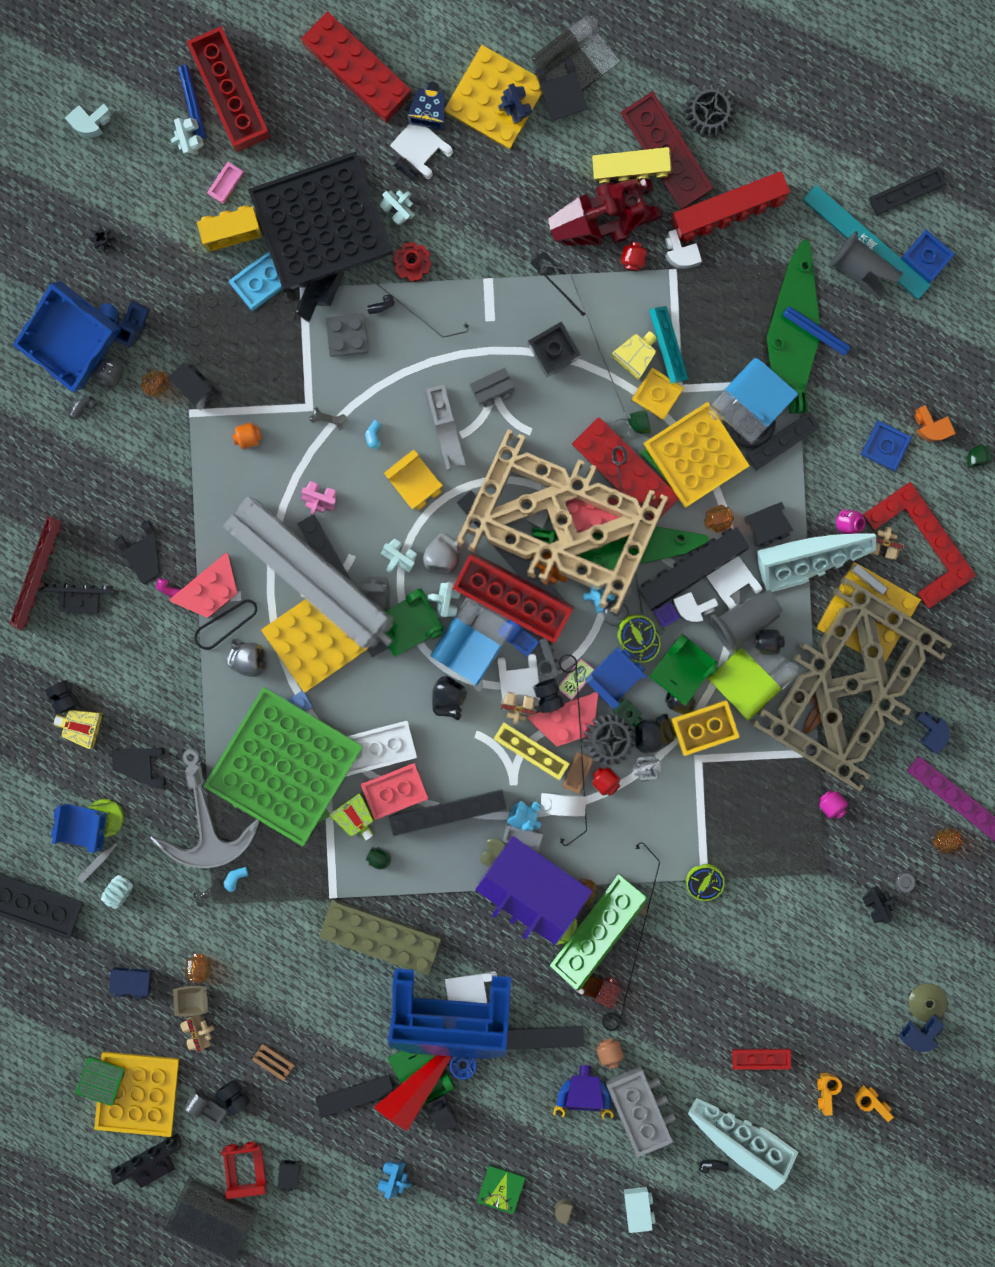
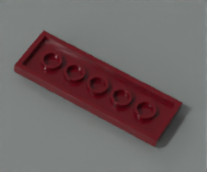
(656, 130)
(33, 577)

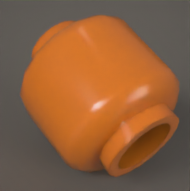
(247, 436)

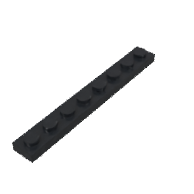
(318, 540)

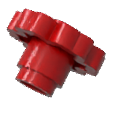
(412, 271)

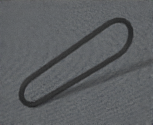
(221, 615)

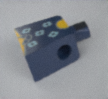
(428, 108)

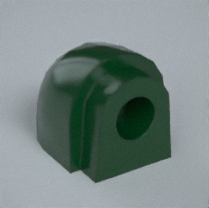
(640, 422)
(979, 456)
(378, 858)

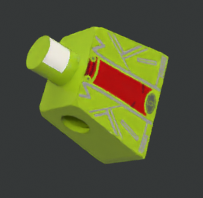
(354, 817)

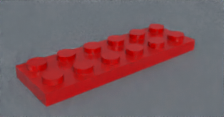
(635, 475)

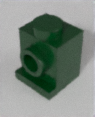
(626, 705)

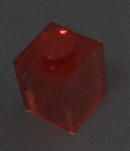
(608, 992)

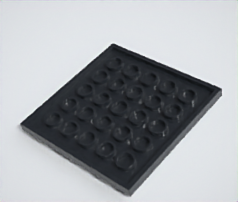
(320, 221)

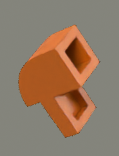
(932, 430)

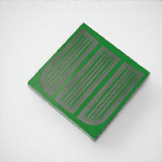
(100, 1081)

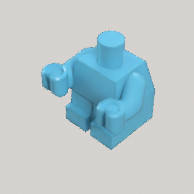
(596, 596)
(524, 817)

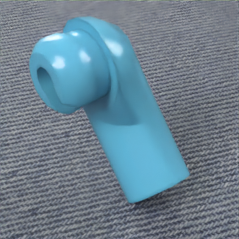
(371, 436)
(232, 878)

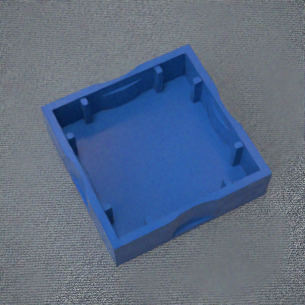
(67, 336)

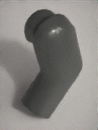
(87, 401)

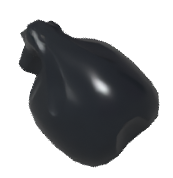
(448, 697)
(653, 735)

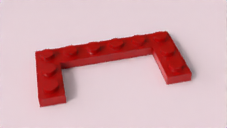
(910, 500)

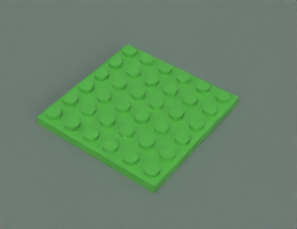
(283, 766)

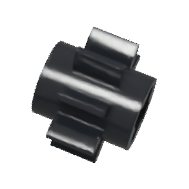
(99, 243)

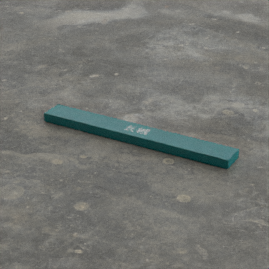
(847, 225)

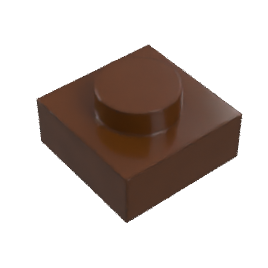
(590, 987)

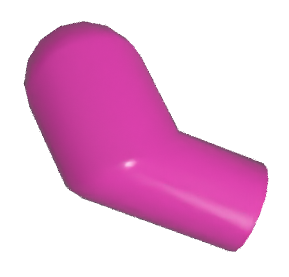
(167, 590)

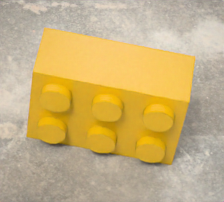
(229, 228)
(704, 727)

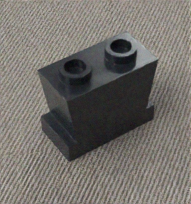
(769, 524)

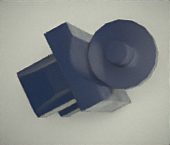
(512, 104)

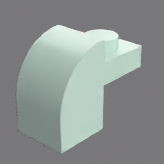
(89, 125)

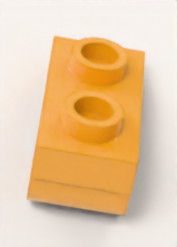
(825, 1101)
(882, 1107)

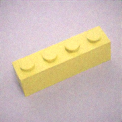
(632, 165)
(531, 751)

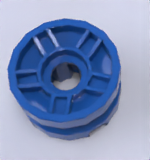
(463, 1072)

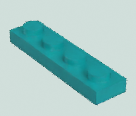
(668, 344)

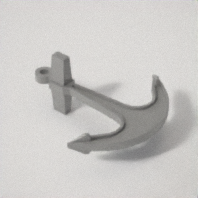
(211, 849)

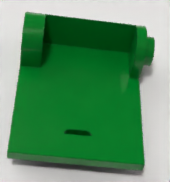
(413, 623)
(684, 669)
(406, 1066)

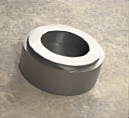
(905, 882)

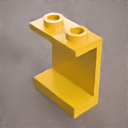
(414, 480)

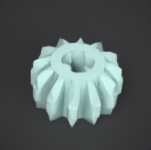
(117, 892)

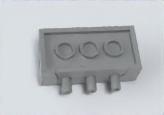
(640, 1110)

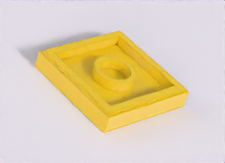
(657, 394)

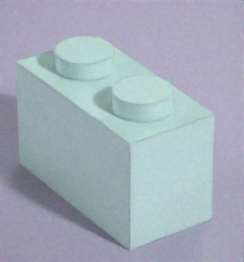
(638, 1209)

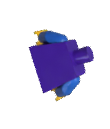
(584, 1094)

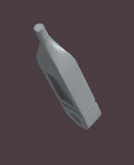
(95, 864)

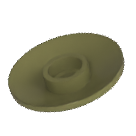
(919, 998)

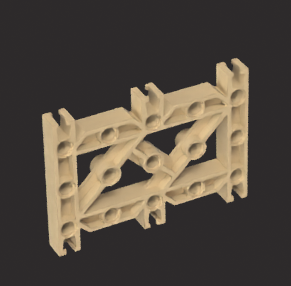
(570, 543)

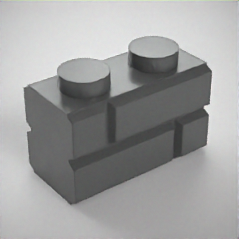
(492, 388)

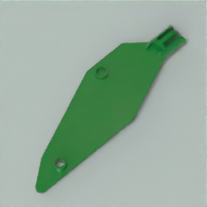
(789, 345)
(661, 546)

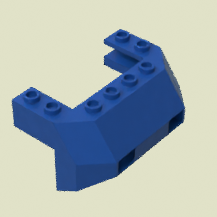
(449, 1025)

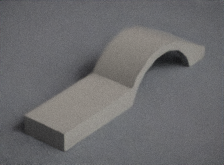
(445, 427)

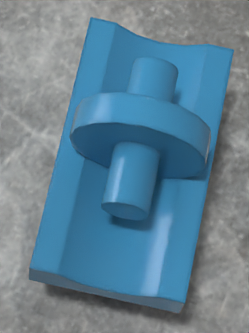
(397, 1180)

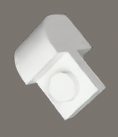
(680, 256)
(688, 609)
(563, 804)

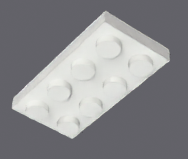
(383, 747)

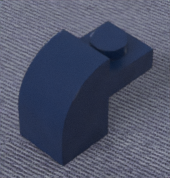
(133, 324)
(938, 732)
(922, 1038)

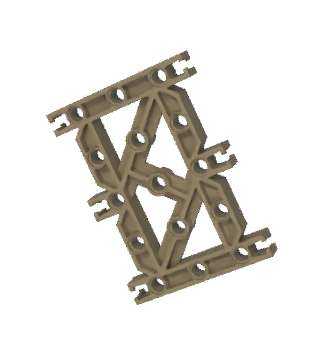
(875, 679)

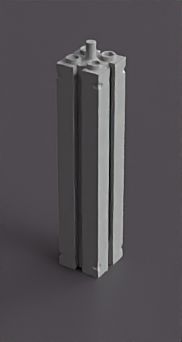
(310, 574)

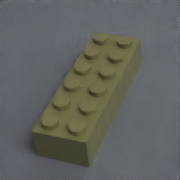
(380, 936)

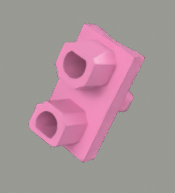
(318, 501)

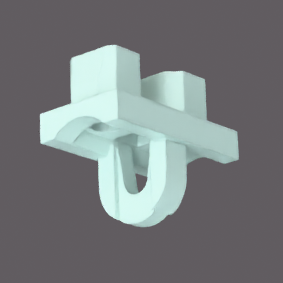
(391, 552)
(443, 600)

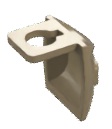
(190, 1001)

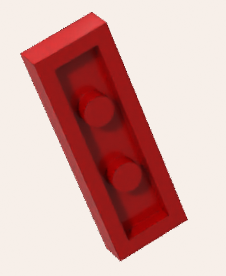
(761, 1059)

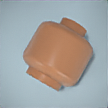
(610, 1053)

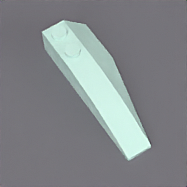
(799, 560)
(750, 1147)

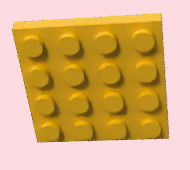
(481, 91)
(696, 455)
(893, 595)
(310, 644)
(144, 1096)

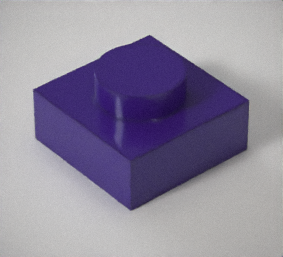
(666, 614)

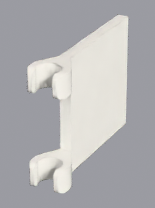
(418, 145)
(732, 578)
(519, 680)
(468, 988)

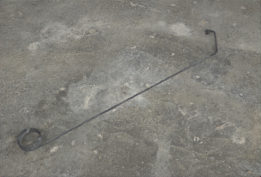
(542, 271)

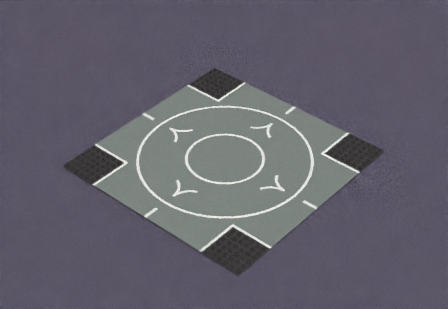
(731, 806)

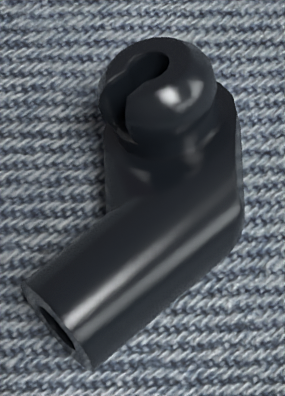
(381, 307)
(718, 1165)

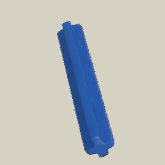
(191, 99)
(816, 330)

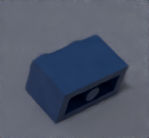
(130, 982)

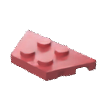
(209, 589)
(563, 724)

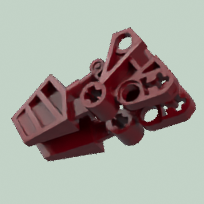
(577, 224)

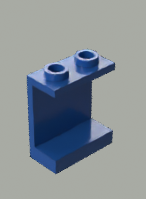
(615, 676)
(79, 826)

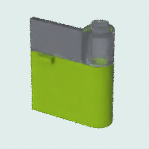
(753, 678)

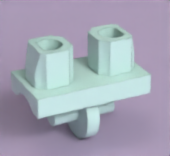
(184, 136)
(391, 200)

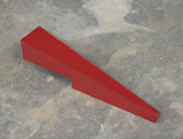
(406, 1100)

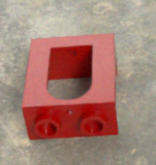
(235, 1190)

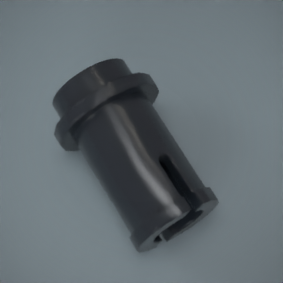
(406, 168)

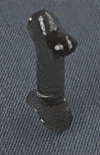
(337, 420)
(201, 897)

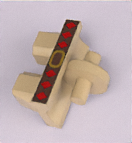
(892, 547)
(510, 704)
(199, 1032)

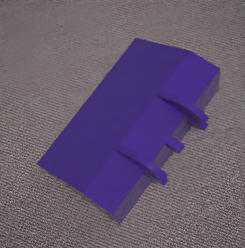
(533, 891)

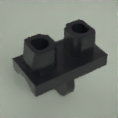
(883, 912)

